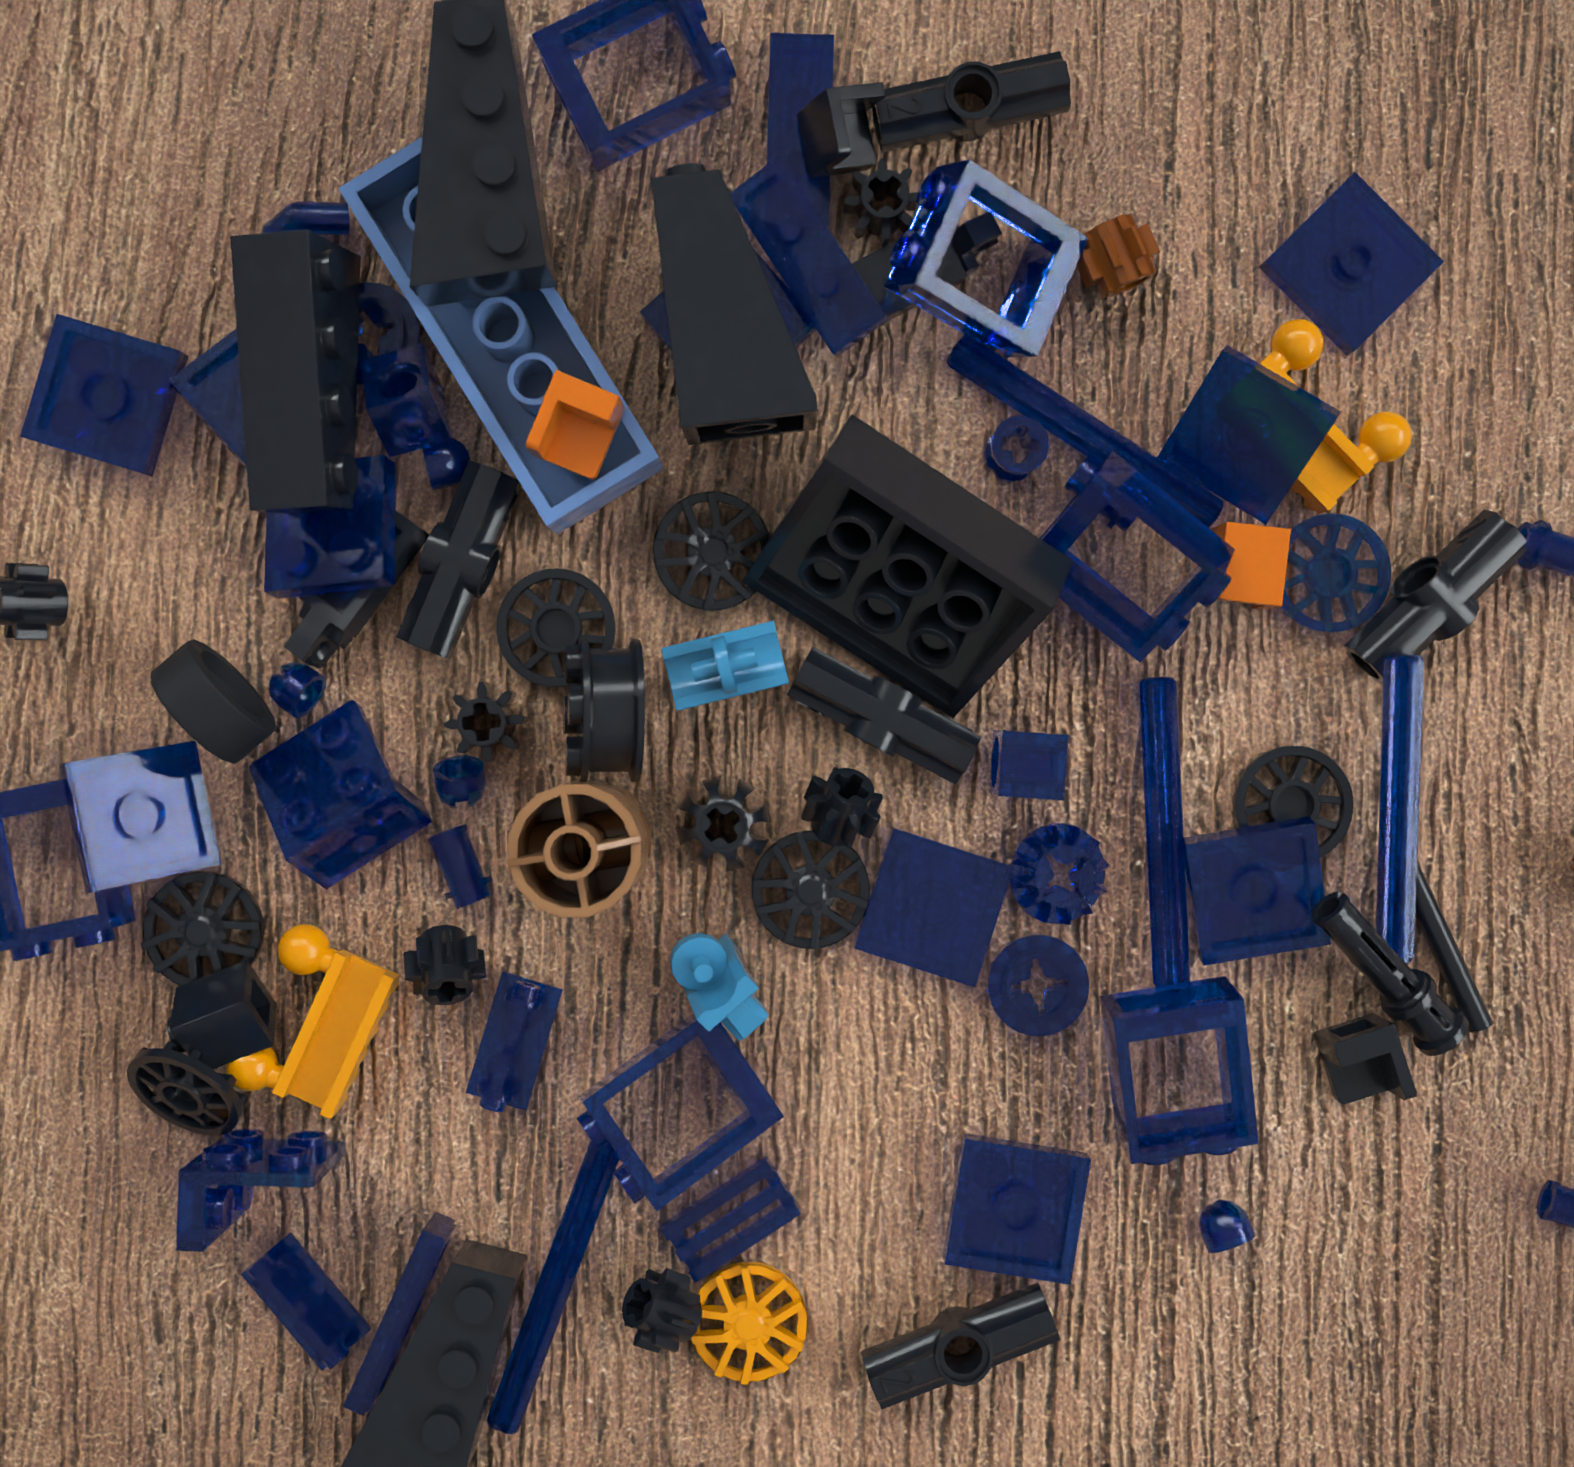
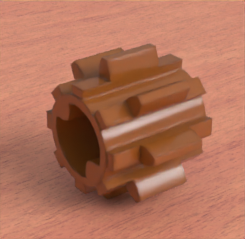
(1118, 256)

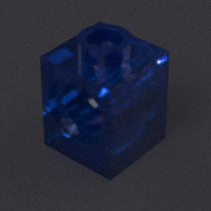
(405, 400)
(1028, 765)

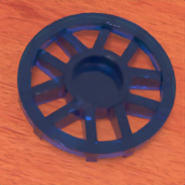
(1334, 573)

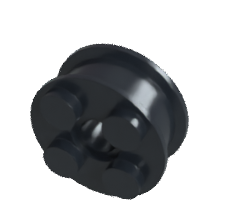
(604, 710)

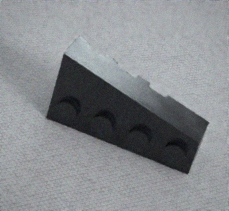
(479, 177)
(297, 369)
(446, 1374)

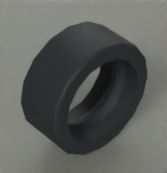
(212, 701)

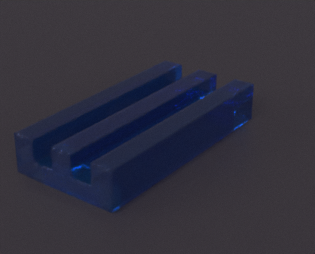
(687, 1249)

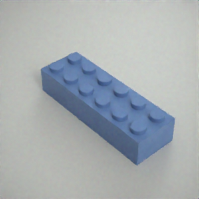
(504, 354)

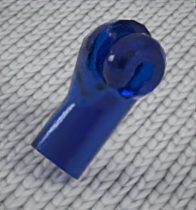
(318, 217)

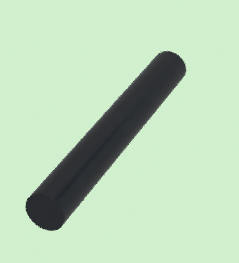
(1449, 956)

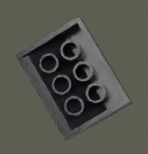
(908, 569)

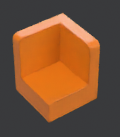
(575, 425)
(1256, 564)

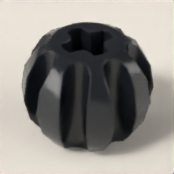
(722, 842)

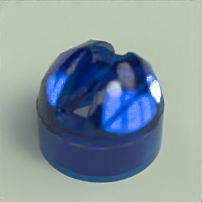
(446, 463)
(297, 688)
(459, 780)
(1224, 1226)

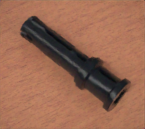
(1405, 992)

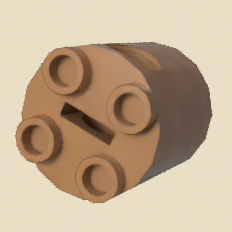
(549, 851)

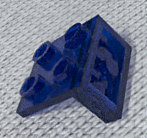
(335, 797)
(222, 1179)

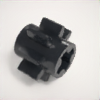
(880, 186)
(31, 601)
(476, 708)
(842, 807)
(444, 965)
(662, 1310)

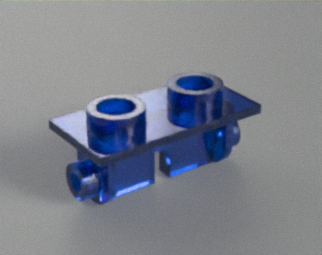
(513, 1042)
(306, 1302)

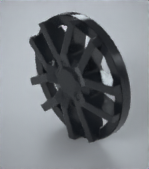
(709, 549)
(552, 623)
(1292, 797)
(810, 891)
(202, 926)
(186, 1087)

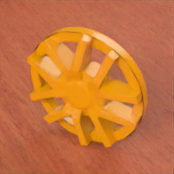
(750, 1322)

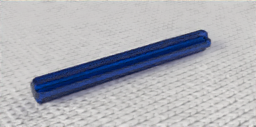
(1075, 425)
(1399, 801)
(1164, 830)
(553, 1289)

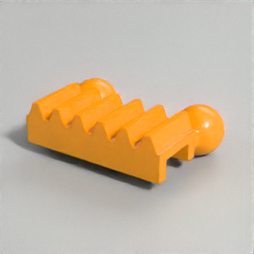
(1336, 460)
(335, 1029)

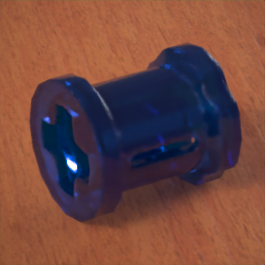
(1031, 436)

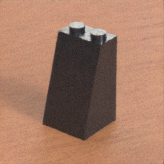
(726, 331)

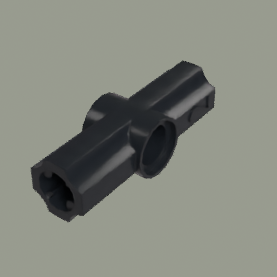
(1009, 90)
(459, 559)
(1438, 593)
(884, 715)
(919, 1358)

